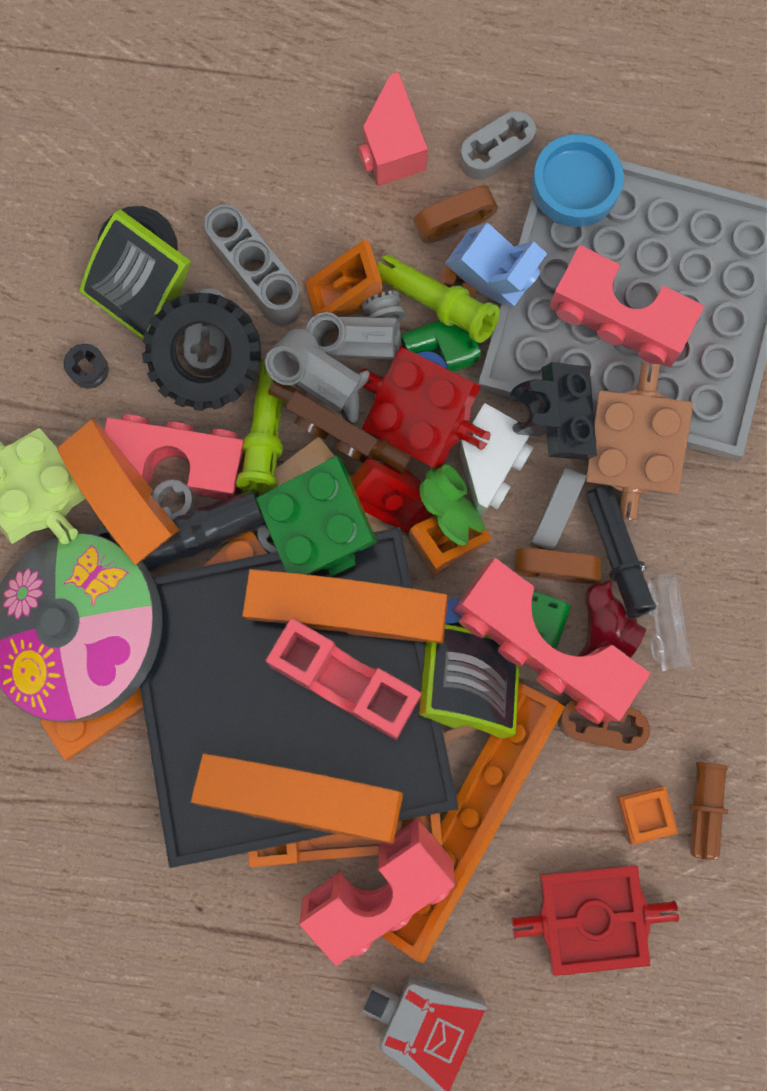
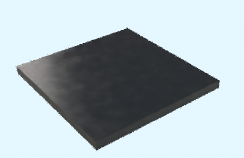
(224, 700)

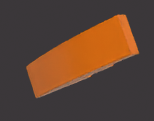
(346, 606)
(298, 798)

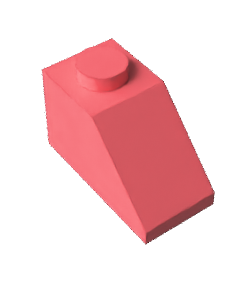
(392, 136)

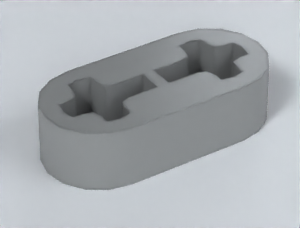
(492, 138)
(195, 343)
(558, 509)

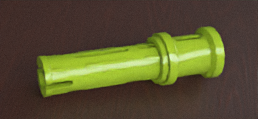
(452, 304)
(262, 444)

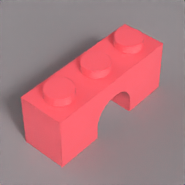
(654, 331)
(212, 457)
(342, 680)
(349, 919)

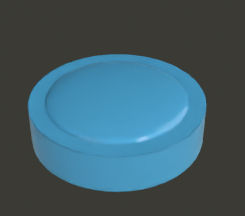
(577, 180)

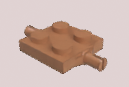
(640, 441)

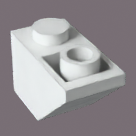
(489, 467)

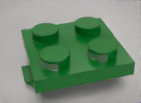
(317, 520)

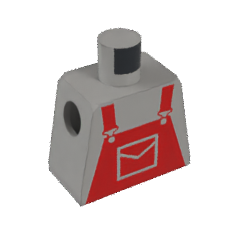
(426, 1027)

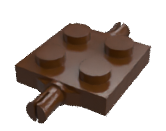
(350, 438)

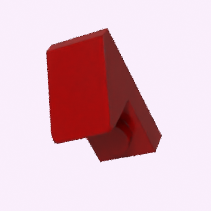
(390, 494)

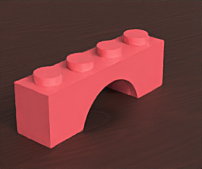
(500, 607)

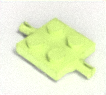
(35, 489)

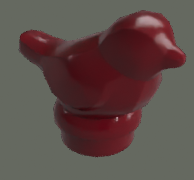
(609, 622)

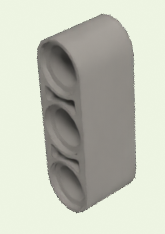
(248, 246)

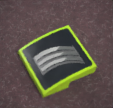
(133, 273)
(469, 684)

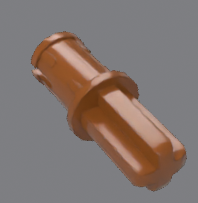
(708, 810)

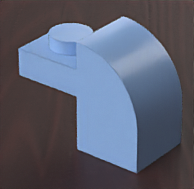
(495, 265)

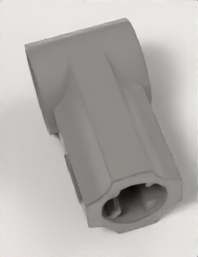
(357, 336)
(315, 371)

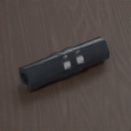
(209, 528)

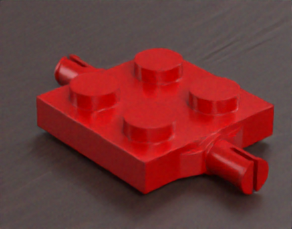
(422, 408)
(594, 920)

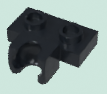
(561, 409)

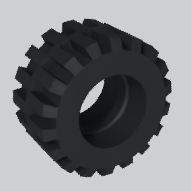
(163, 361)

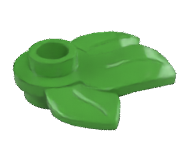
(444, 496)

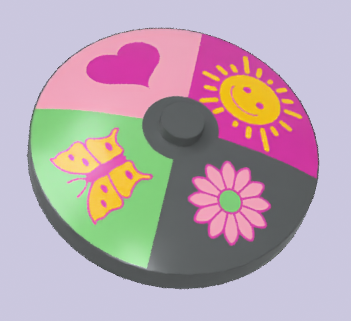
(76, 629)

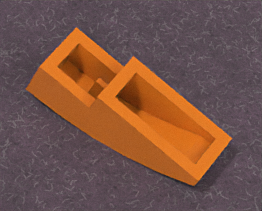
(116, 492)

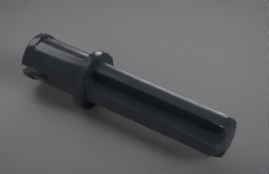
(620, 552)

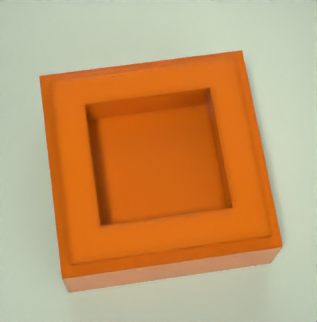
(647, 815)

